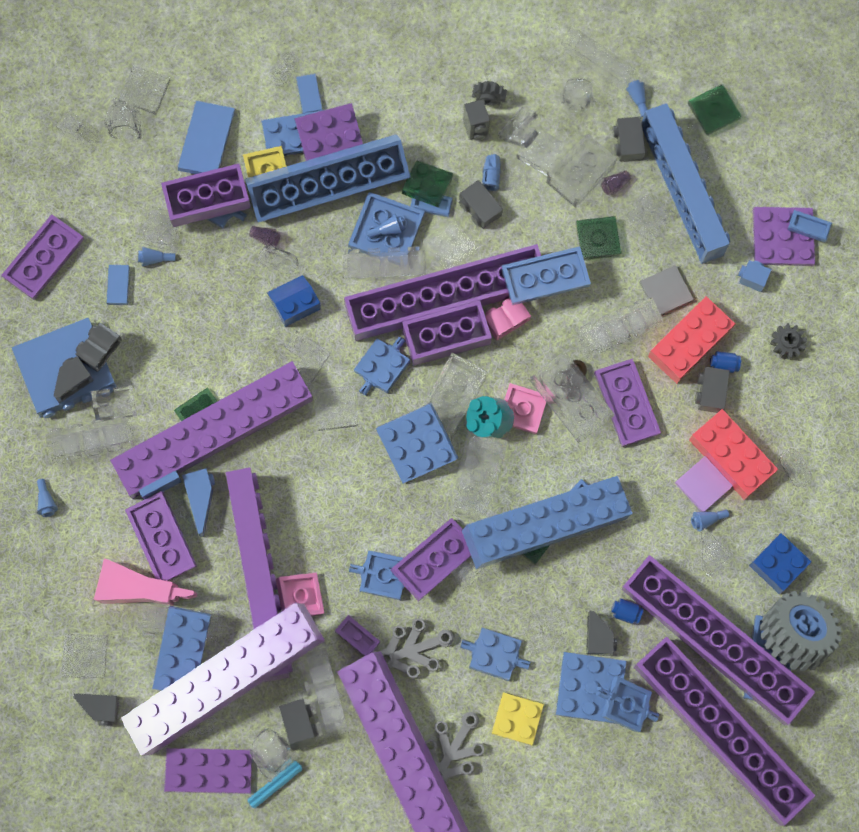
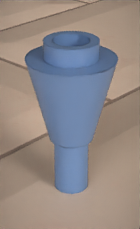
(637, 92)
(390, 226)
(150, 256)
(46, 504)
(705, 519)

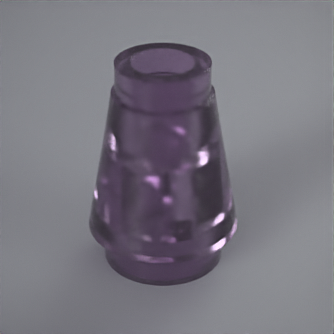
(615, 182)
(264, 235)

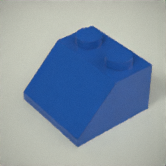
(294, 300)

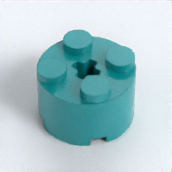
(489, 417)

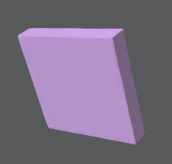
(703, 484)

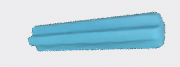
(277, 782)

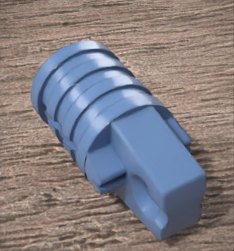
(491, 173)

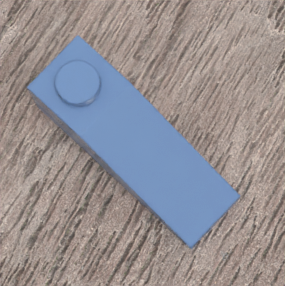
(200, 493)

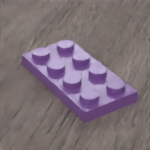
(42, 257)
(628, 401)
(160, 537)
(433, 560)
(208, 770)

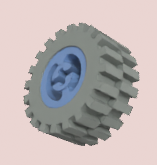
(800, 631)

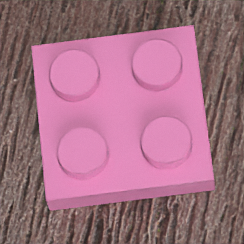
(527, 407)
(301, 589)

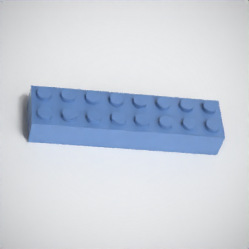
(327, 178)
(685, 183)
(546, 522)

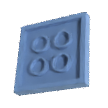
(375, 212)
(417, 443)
(579, 682)

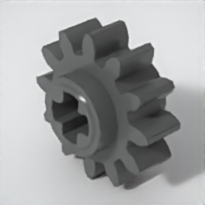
(489, 92)
(784, 346)

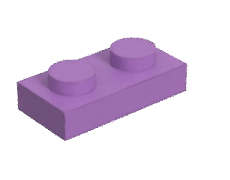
(357, 636)

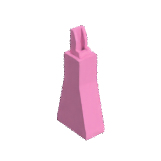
(124, 585)

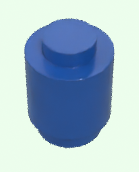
(726, 361)
(627, 611)

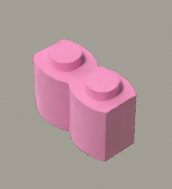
(506, 318)

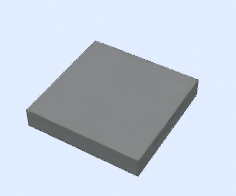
(667, 290)

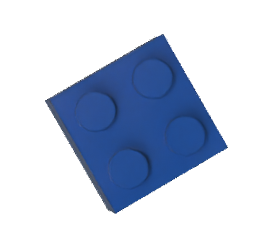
(780, 563)

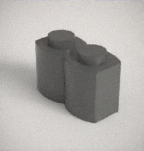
(98, 346)

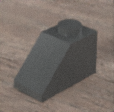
(71, 379)
(599, 637)
(100, 707)

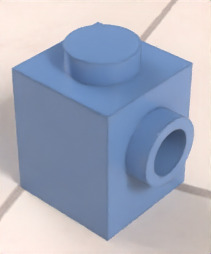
(754, 275)

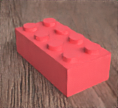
(691, 340)
(733, 454)

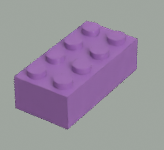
(206, 195)
(446, 333)

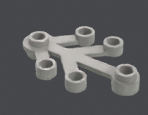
(411, 650)
(451, 751)

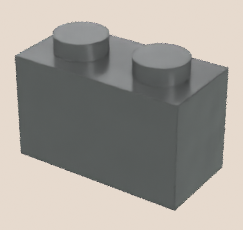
(476, 120)
(629, 139)
(480, 204)
(712, 390)
(297, 724)

